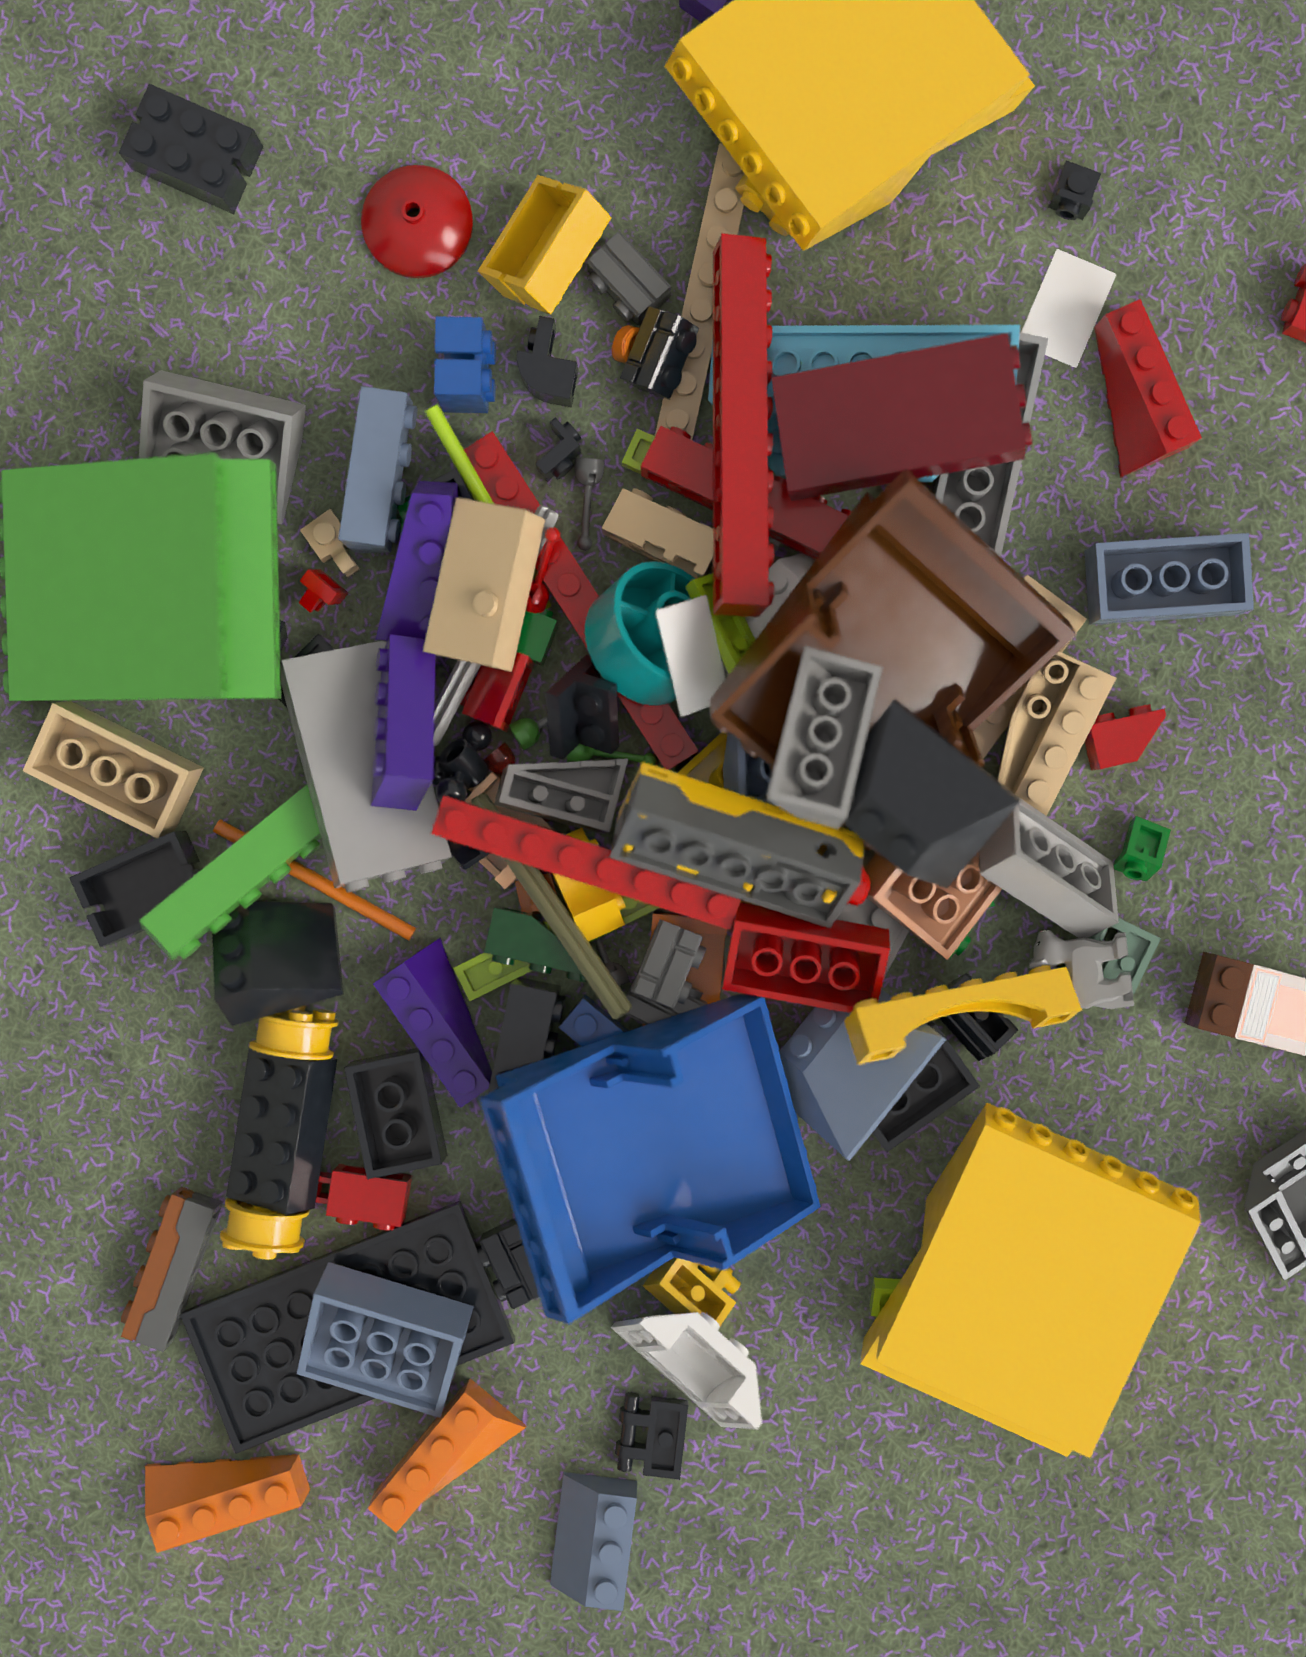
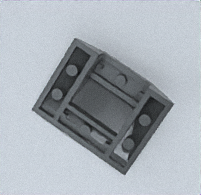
(1278, 1204)

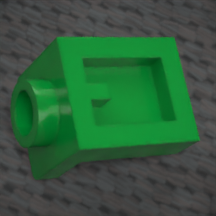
(1142, 849)

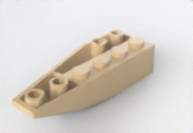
(1051, 728)

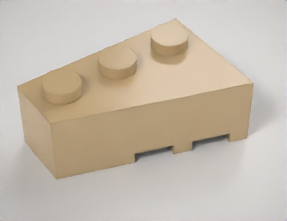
(660, 533)

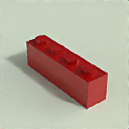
(1141, 391)

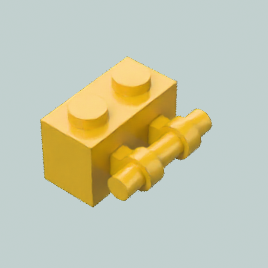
(688, 1290)

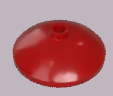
(422, 243)

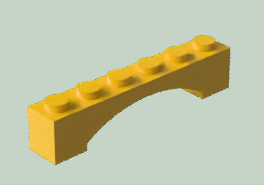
(1040, 997)

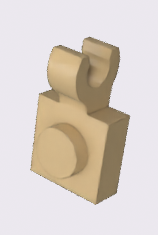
(323, 538)

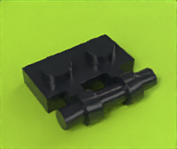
(664, 1438)

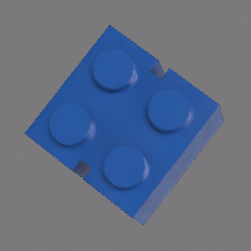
(463, 376)

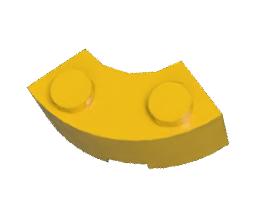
(590, 907)

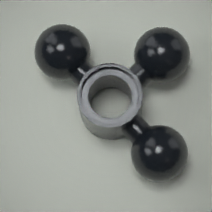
(462, 762)

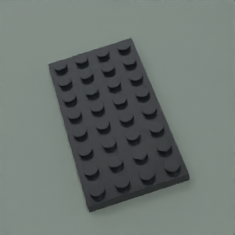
(256, 1334)

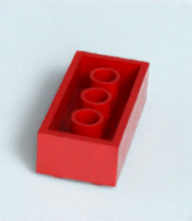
(805, 961)

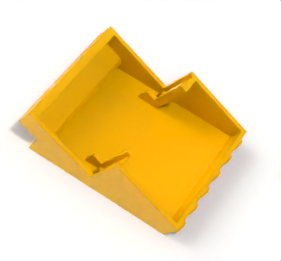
(844, 96)
(1033, 1282)

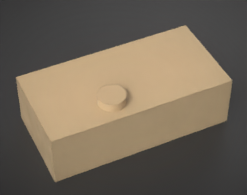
(484, 584)
(112, 769)

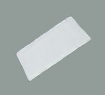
(1068, 306)
(691, 653)

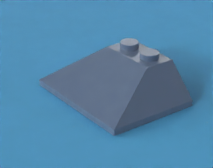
(835, 1093)

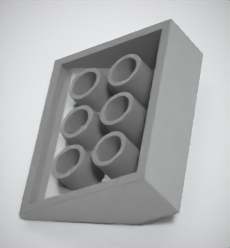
(205, 417)

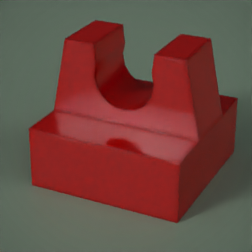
(320, 590)

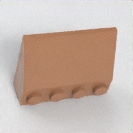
(929, 911)

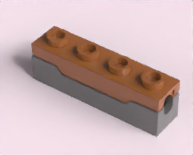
(171, 1268)

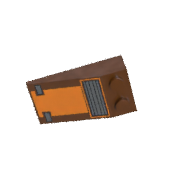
(1249, 1003)

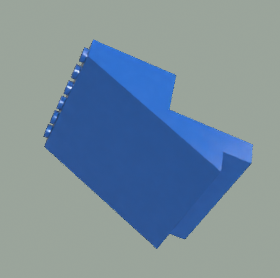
(650, 1152)

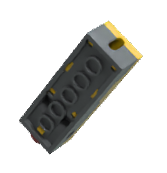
(739, 846)

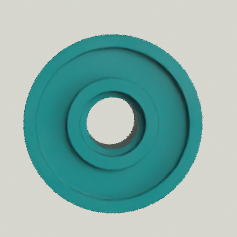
(626, 634)

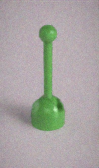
(585, 753)

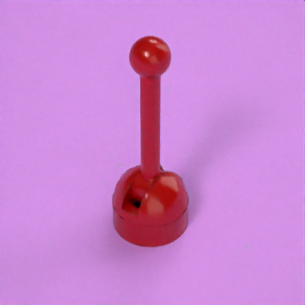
(538, 592)

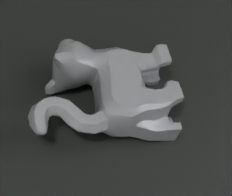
(1084, 964)

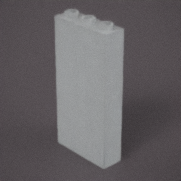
(333, 725)

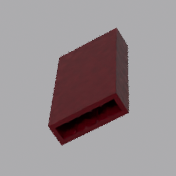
(898, 411)

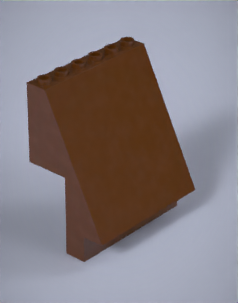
(906, 594)

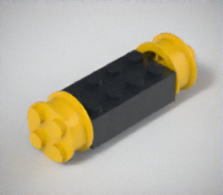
(280, 1132)

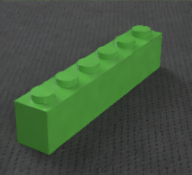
(234, 877)

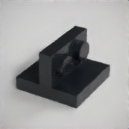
(582, 711)

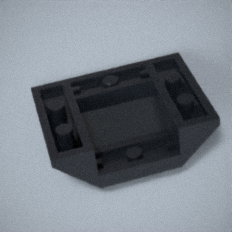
(923, 799)

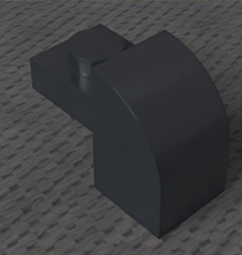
(545, 376)

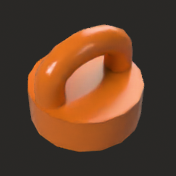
(623, 343)

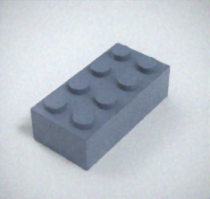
(1169, 578)

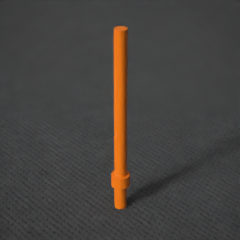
(327, 887)

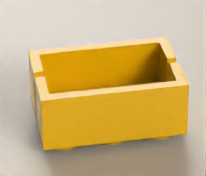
(544, 243)

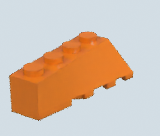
(464, 1435)
(213, 1497)

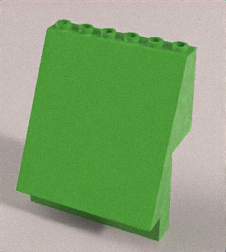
(141, 580)

